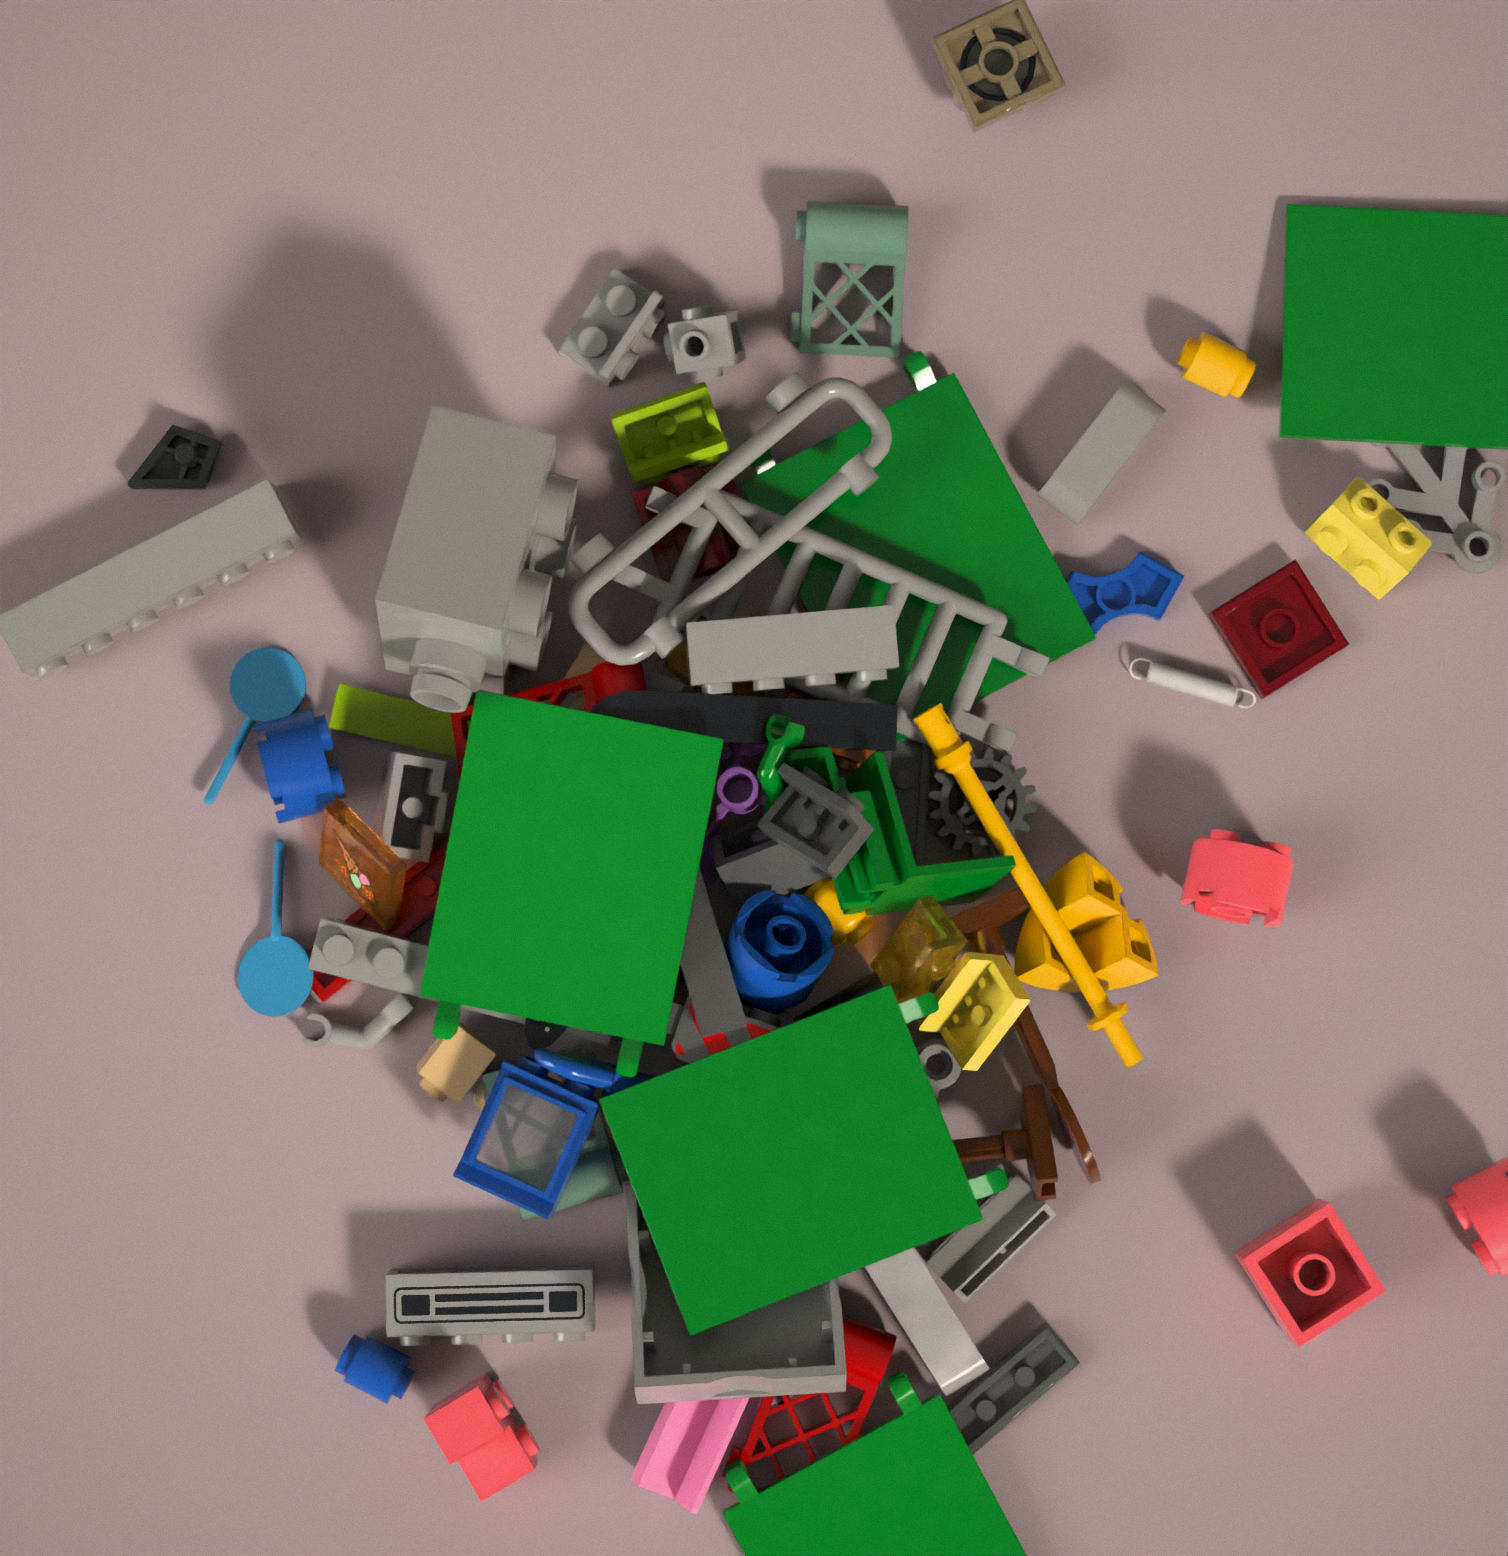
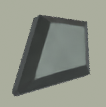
(178, 462)

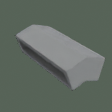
(980, 1250)

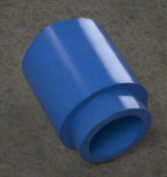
(375, 1368)

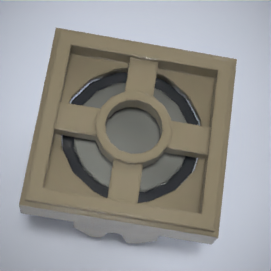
(997, 64)

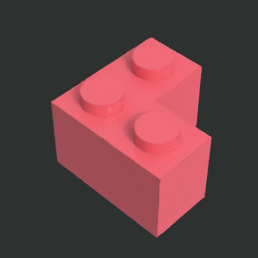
(482, 1436)

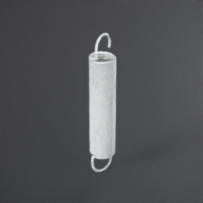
(1192, 684)

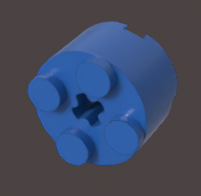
(297, 764)
(778, 949)

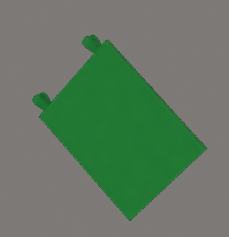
(1395, 327)
(942, 514)
(570, 870)
(794, 1158)
(883, 1494)

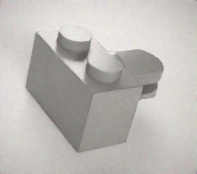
(413, 804)

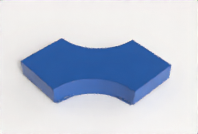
(1138, 589)

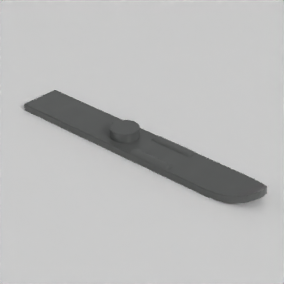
(708, 970)

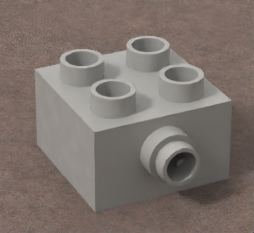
(474, 558)

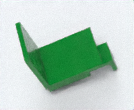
(883, 870)

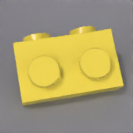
(1369, 538)
(976, 1007)

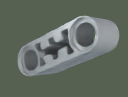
(1101, 452)

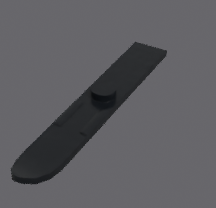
(746, 717)

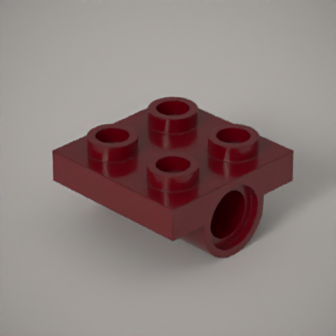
(667, 550)

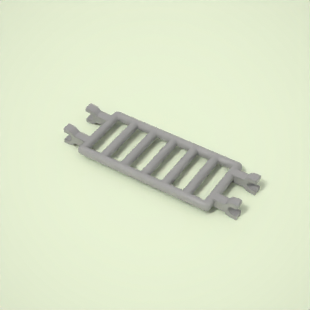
(854, 563)

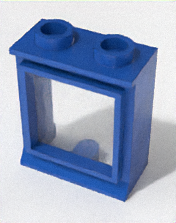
(529, 1136)

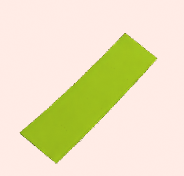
(393, 720)

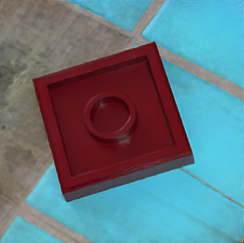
(1278, 629)

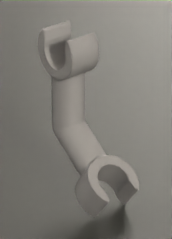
(364, 1037)

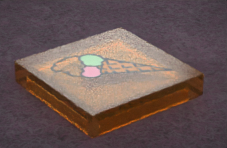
(362, 863)

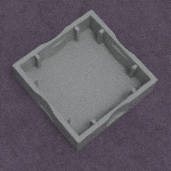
(767, 1352)

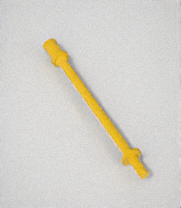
(955, 758)

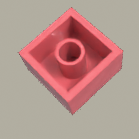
(1309, 1272)

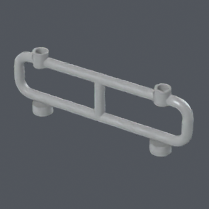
(602, 562)

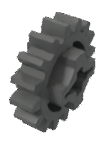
(1006, 783)

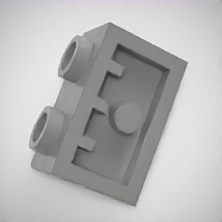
(613, 327)

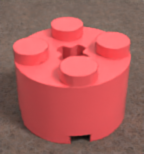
(1237, 878)
(1483, 1204)

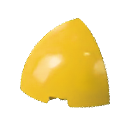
(1092, 911)

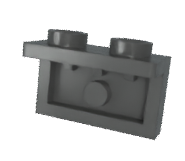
(815, 821)

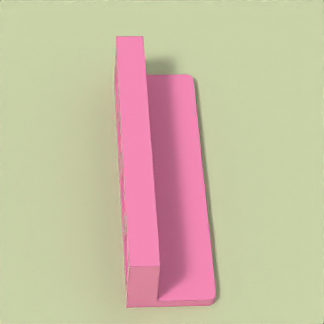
(687, 1448)

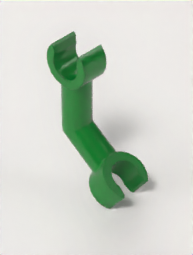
(781, 737)

